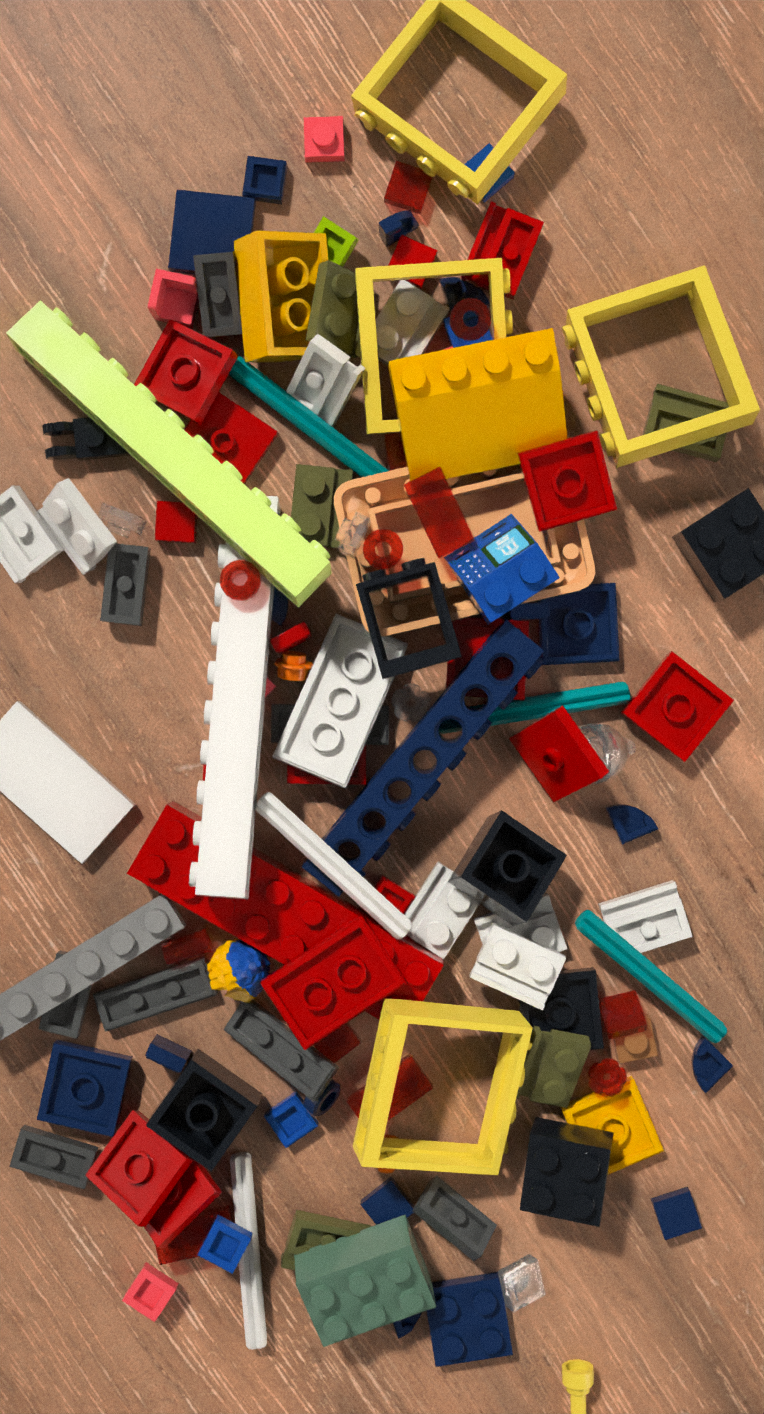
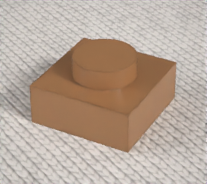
(636, 1045)

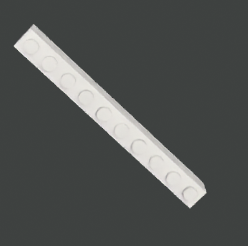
(234, 737)

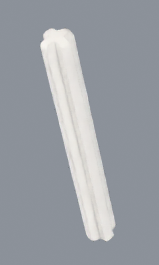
(333, 865)
(250, 1261)

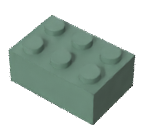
(364, 1281)

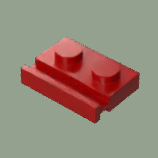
(505, 236)

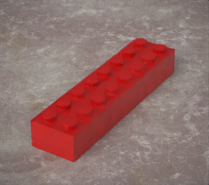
(283, 907)

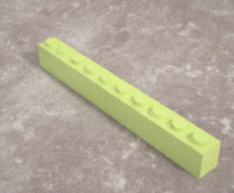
(170, 453)

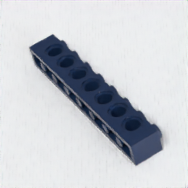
(373, 843)

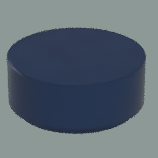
(325, 1101)

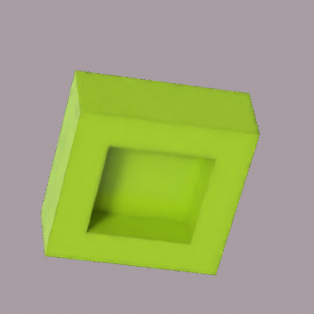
(339, 241)

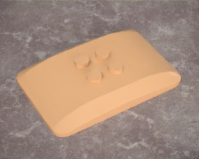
(484, 501)

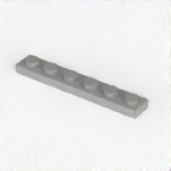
(88, 963)

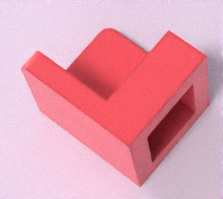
(174, 298)

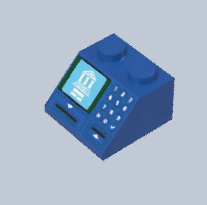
(501, 568)

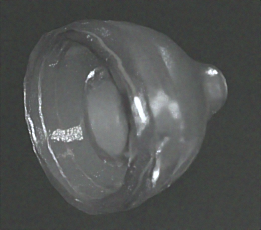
(609, 746)

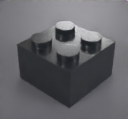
(726, 545)
(507, 868)
(204, 1110)
(566, 1171)

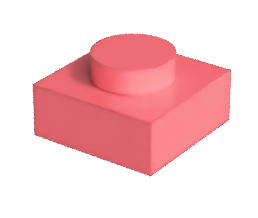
(324, 139)
(150, 1292)

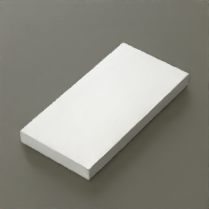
(338, 704)
(57, 784)

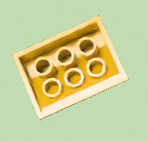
(479, 403)

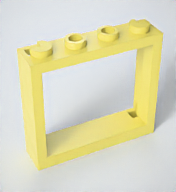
(494, 42)
(364, 277)
(719, 343)
(500, 1111)

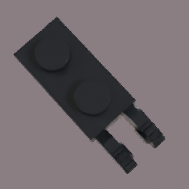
(90, 441)

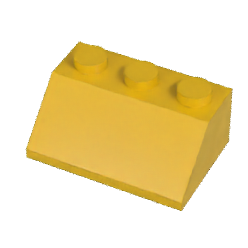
(277, 291)

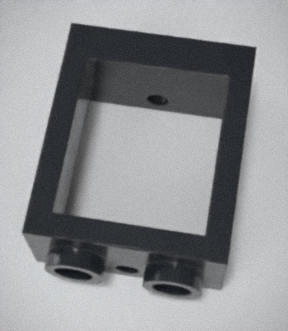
(412, 571)

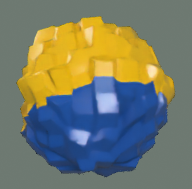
(238, 970)

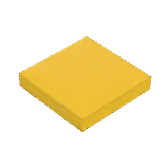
(625, 1116)

